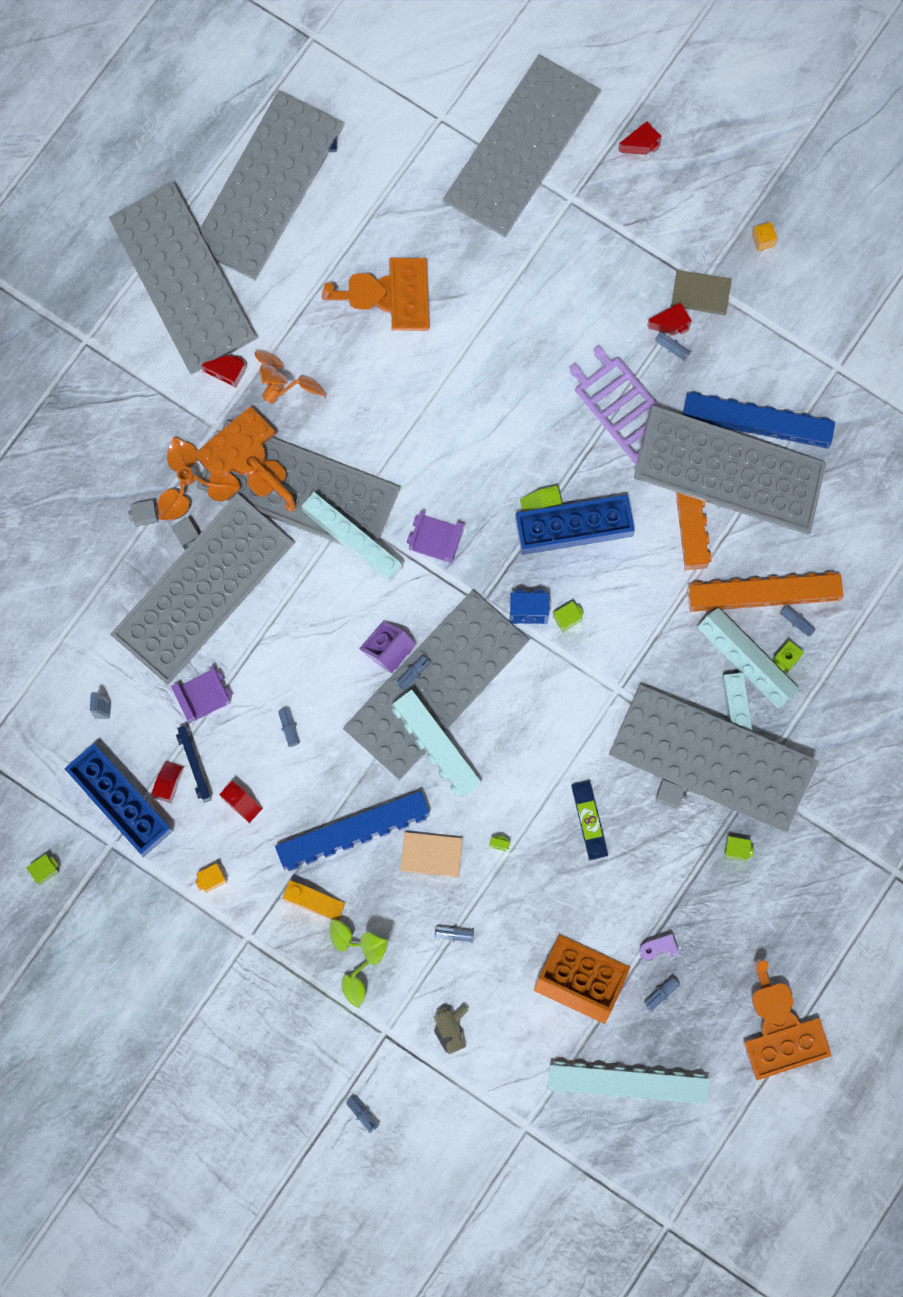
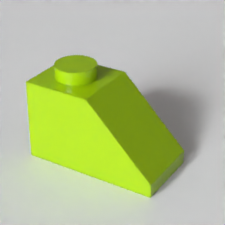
(541, 499)

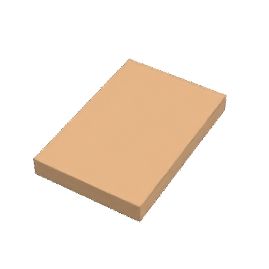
(431, 854)

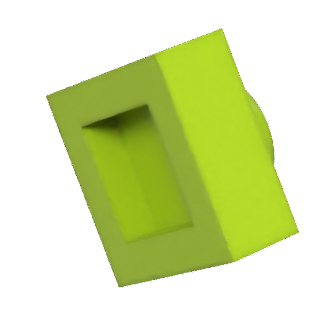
(499, 843)

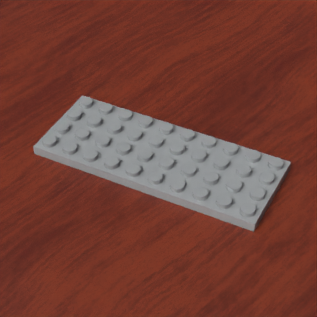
(522, 145)
(268, 183)
(182, 277)
(729, 470)
(354, 494)
(202, 589)
(463, 658)
(714, 758)

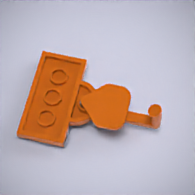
(401, 293)
(241, 445)
(790, 1042)

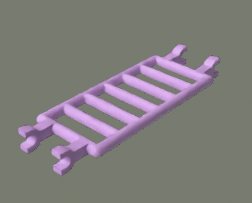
(602, 416)

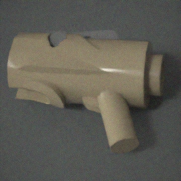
(448, 1030)

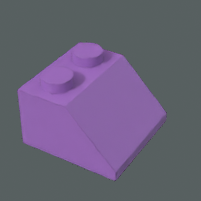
(387, 646)

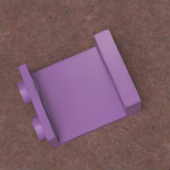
(435, 538)
(202, 695)

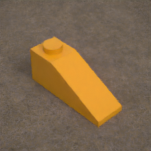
(313, 901)

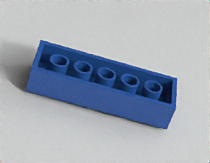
(574, 524)
(118, 800)

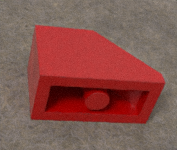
(641, 141)
(671, 321)
(226, 369)
(167, 782)
(240, 802)

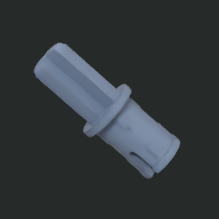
(672, 346)
(798, 621)
(413, 672)
(288, 727)
(454, 934)
(661, 994)
(362, 1114)

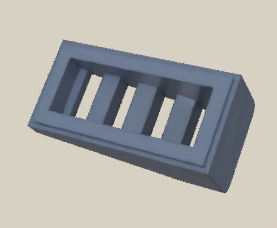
(100, 706)

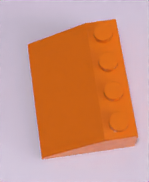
(582, 979)

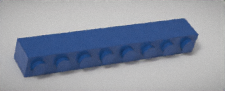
(759, 420)
(352, 830)

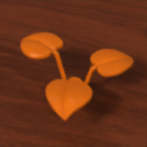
(276, 379)
(180, 457)

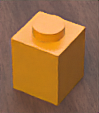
(764, 236)
(210, 878)

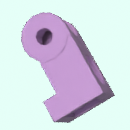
(659, 946)

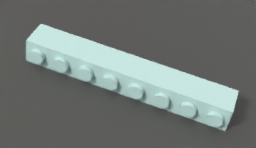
(628, 1084)

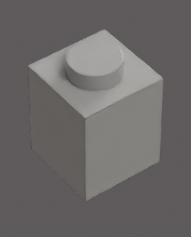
(143, 513)
(185, 532)
(671, 794)

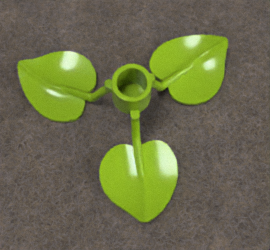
(373, 949)

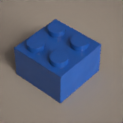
(529, 607)

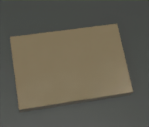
(701, 292)

